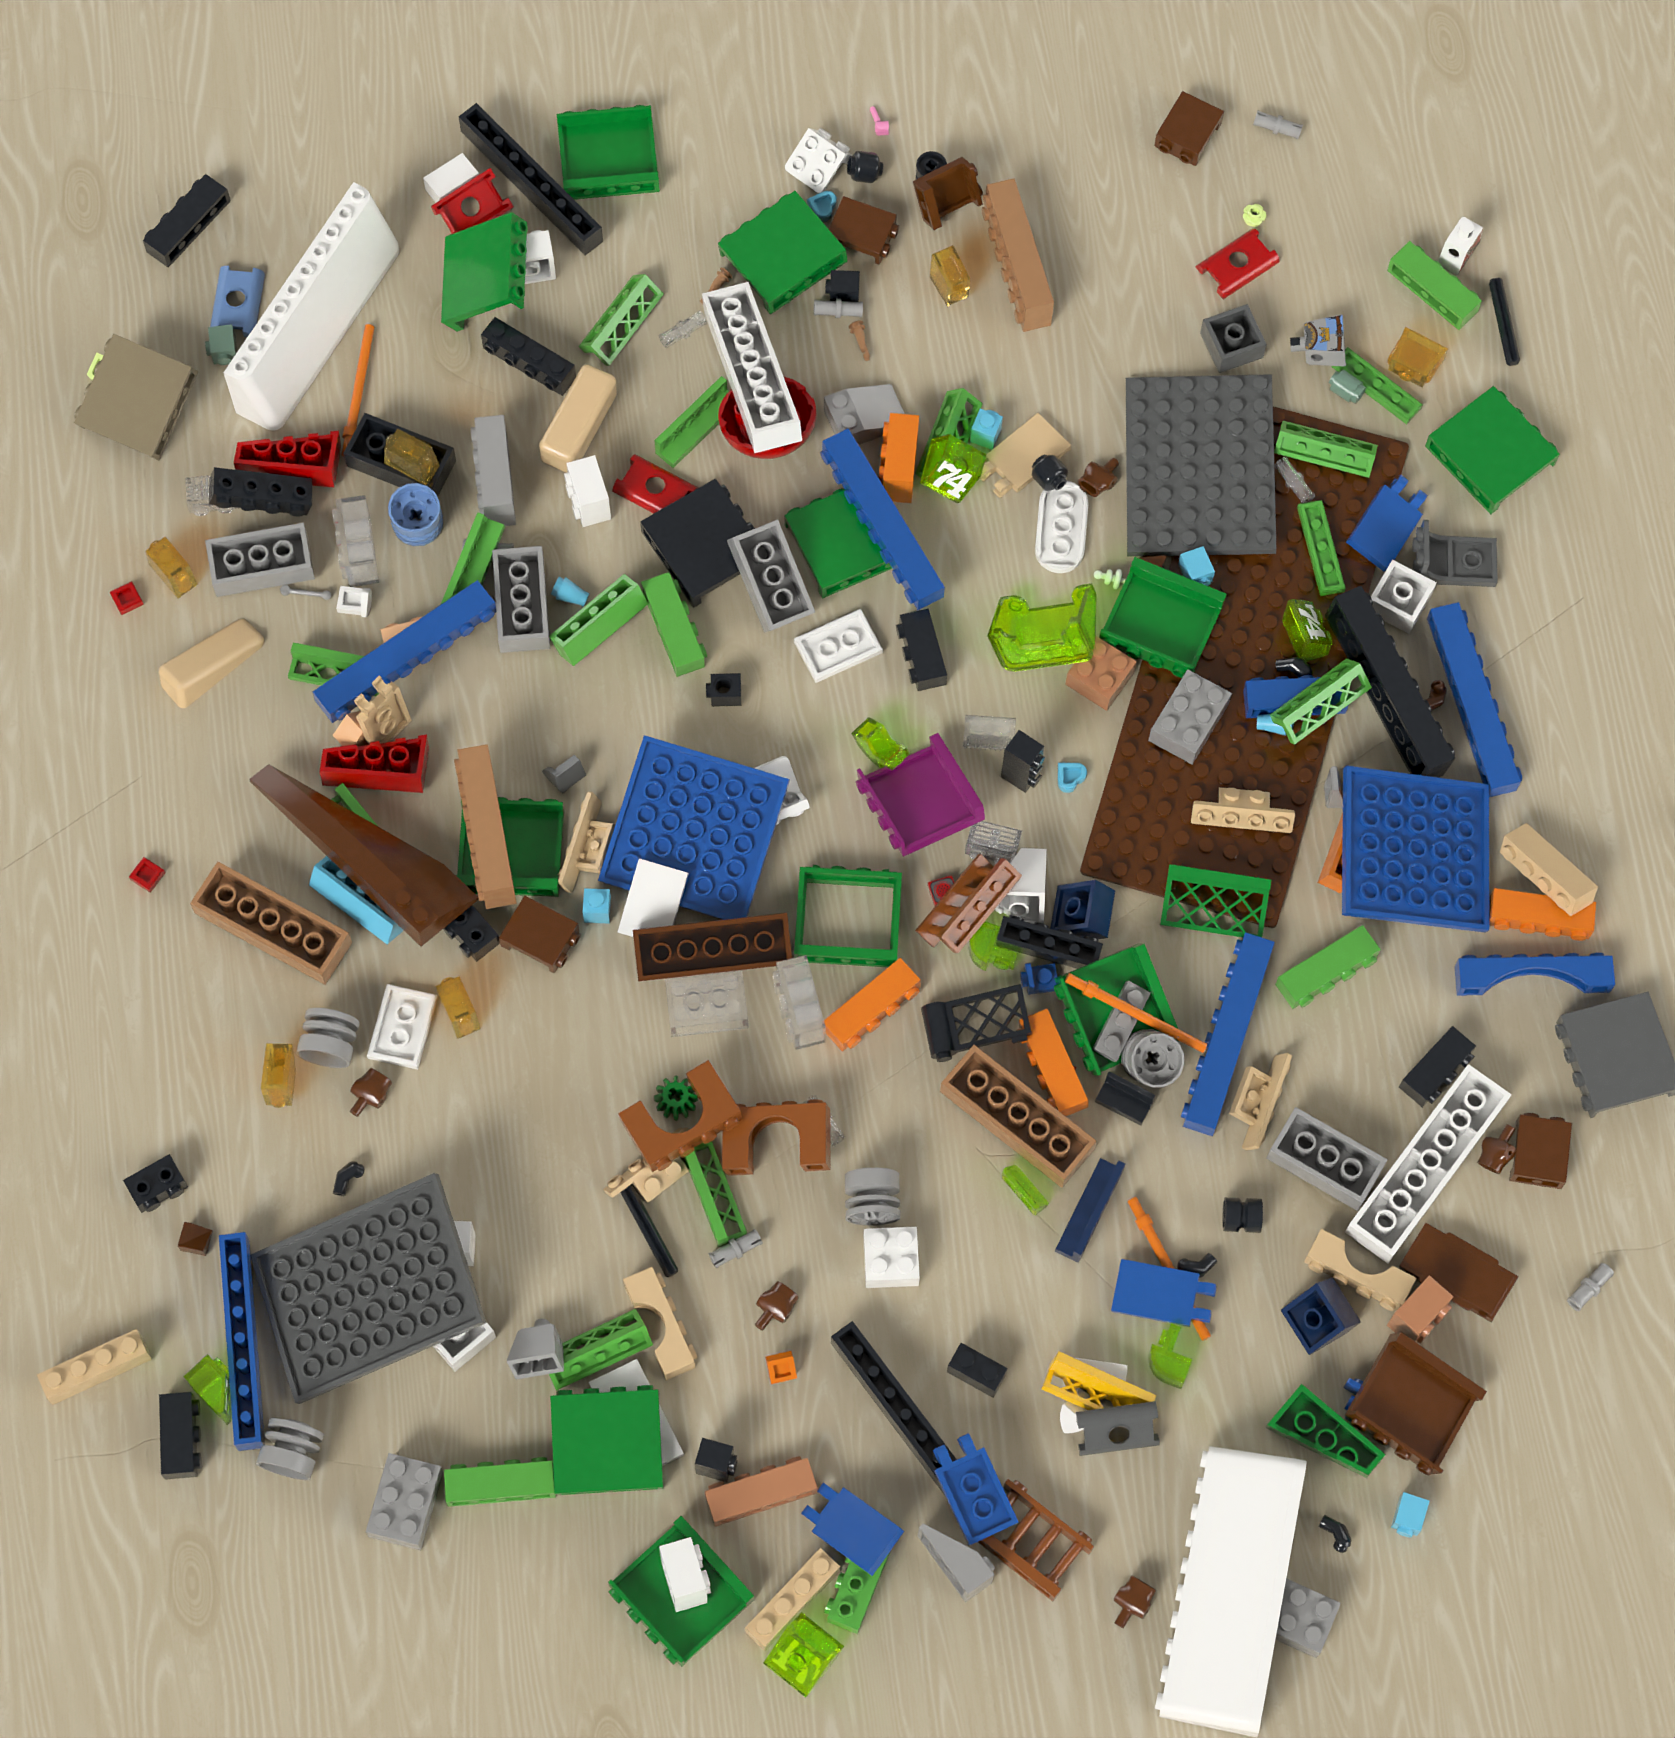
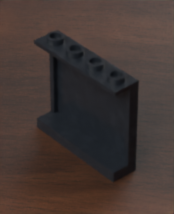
(693, 539)

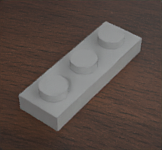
(1119, 1024)

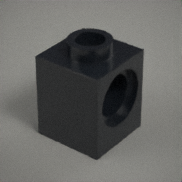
(843, 285)
(730, 698)

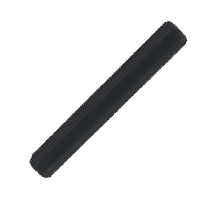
(1504, 321)
(649, 1231)

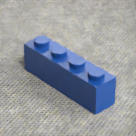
(1268, 695)

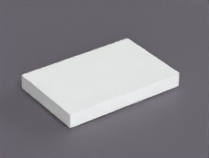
(838, 645)
(652, 897)
(402, 1026)

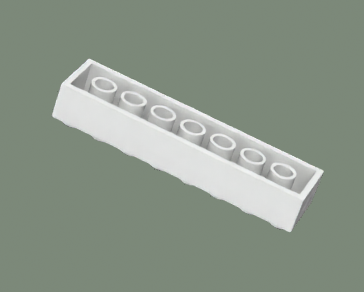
(752, 367)
(1427, 1163)

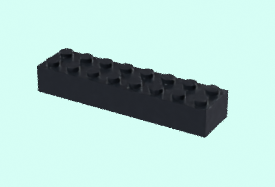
(1393, 691)

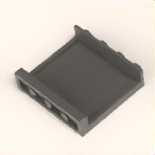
(1617, 1053)

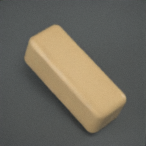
(578, 417)
(208, 662)

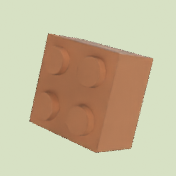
(1103, 675)
(1426, 1305)

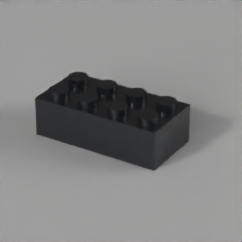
(367, 450)

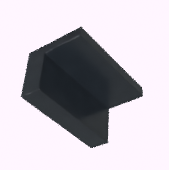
(1125, 1098)

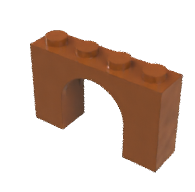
(810, 1119)
(662, 1147)

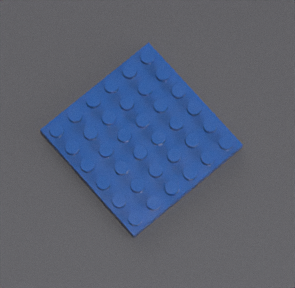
(697, 819)
(1415, 849)

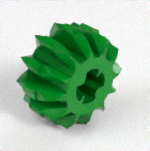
(670, 1105)

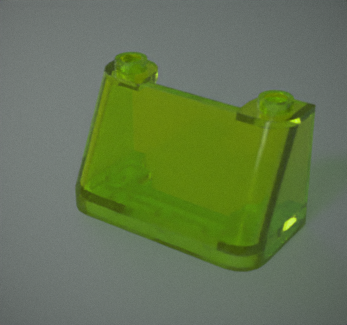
(1045, 634)

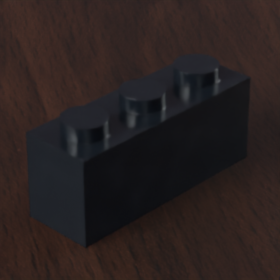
(921, 650)
(1023, 761)
(1438, 1067)
(179, 1435)

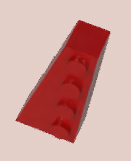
(299, 457)
(378, 766)

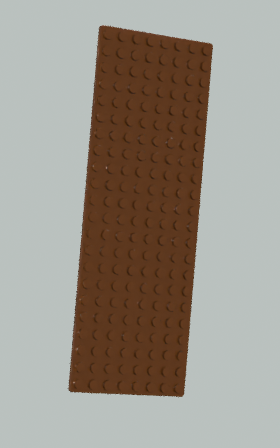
(1151, 792)

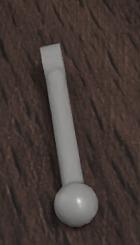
(286, 590)

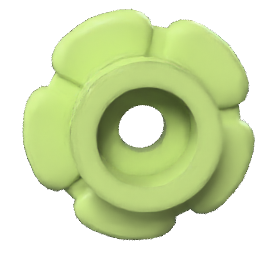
(1254, 220)

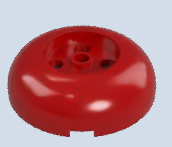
(737, 436)

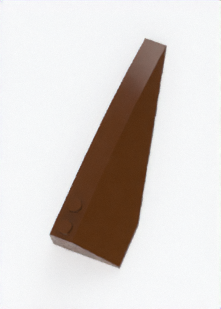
(395, 875)

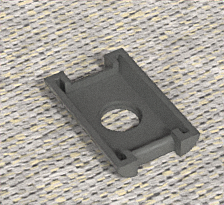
(1099, 1423)

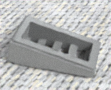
(1333, 789)

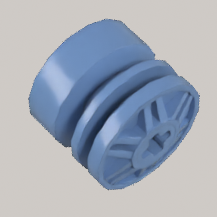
(419, 502)

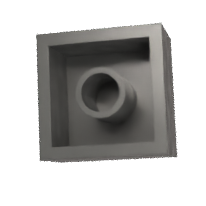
(1233, 338)

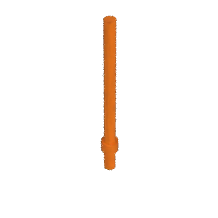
(349, 430)
(1091, 990)
(1145, 1223)

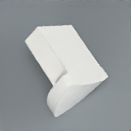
(354, 601)
(1068, 1414)

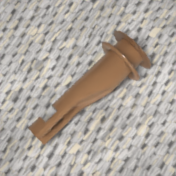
(719, 280)
(857, 329)

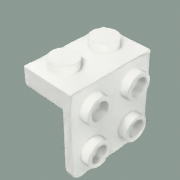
(817, 159)
(794, 800)

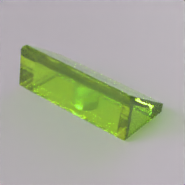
(1024, 1189)

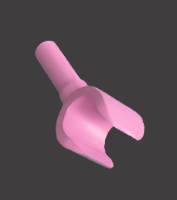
(881, 127)

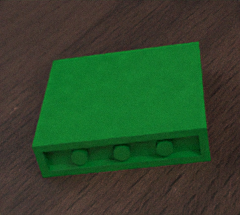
(608, 152)
(783, 251)
(484, 269)
(1491, 448)
(835, 543)
(1162, 618)
(533, 846)
(1091, 1014)
(606, 1441)
(649, 1598)

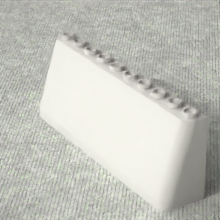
(312, 311)
(1231, 1590)

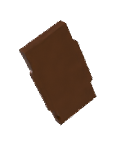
(1461, 1269)

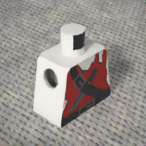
(1464, 239)

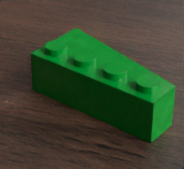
(1321, 1430)

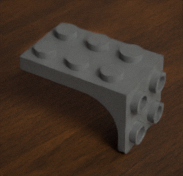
(1455, 558)

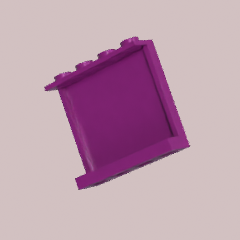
(921, 798)

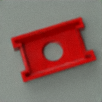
(484, 192)
(1231, 277)
(633, 485)

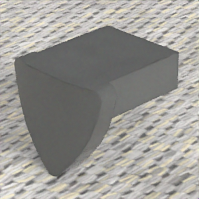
(566, 774)

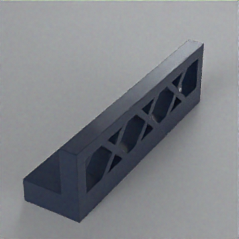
(1089, 1209)

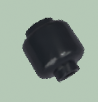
(864, 167)
(1049, 472)

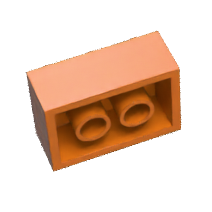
(899, 456)

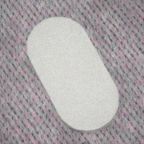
(1061, 528)

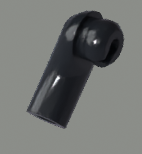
(1295, 665)
(343, 1176)
(1200, 1267)
(1339, 1532)

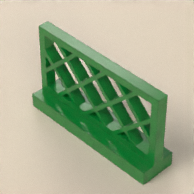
(1216, 879)

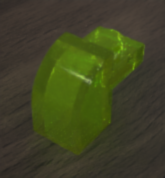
(878, 745)
(983, 949)
(1165, 1363)

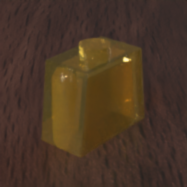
(949, 275)
(1416, 358)
(410, 456)
(170, 567)
(457, 1006)
(278, 1075)

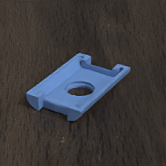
(243, 316)

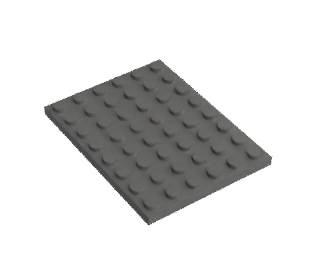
(1200, 465)
(367, 1288)

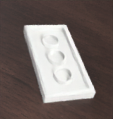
(631, 1376)

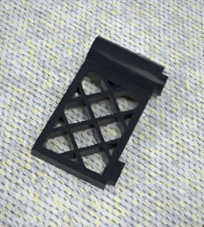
(942, 1028)

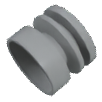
(327, 1038)
(1166, 1058)
(872, 1196)
(291, 1442)

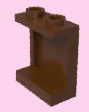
(1188, 128)
(947, 190)
(864, 228)
(540, 933)
(1541, 1151)

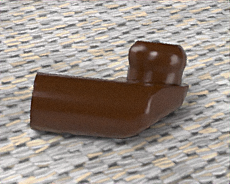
(1437, 694)

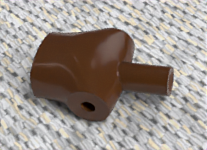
(1098, 478)
(370, 1090)
(1497, 1151)
(776, 1304)
(1135, 1599)

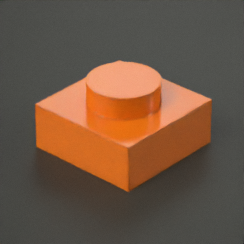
(781, 1367)

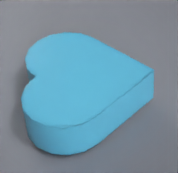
(823, 205)
(1070, 775)

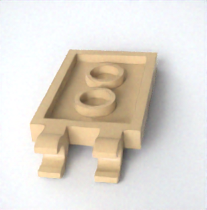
(1018, 452)
(384, 715)

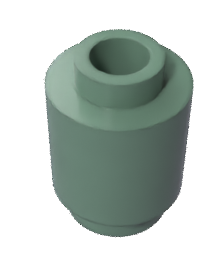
(1347, 386)

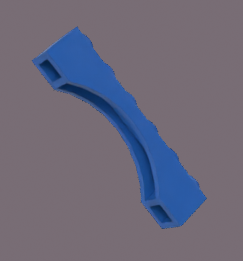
(1586, 973)

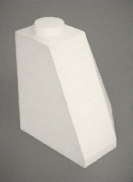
(1028, 894)

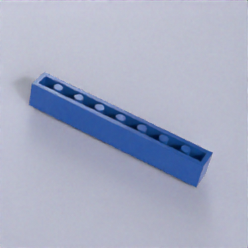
(882, 519)
(406, 650)
(1473, 699)
(1228, 1035)
(241, 1341)

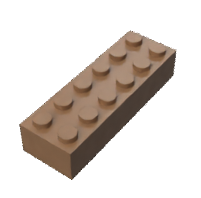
(1018, 255)
(484, 827)
(271, 923)
(1018, 1116)

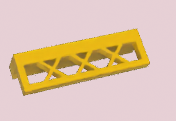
(1096, 1382)

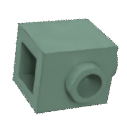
(221, 344)

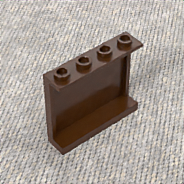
(1413, 1403)

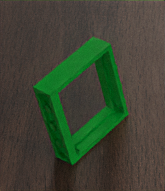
(848, 955)

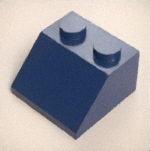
(1083, 909)
(1320, 1315)

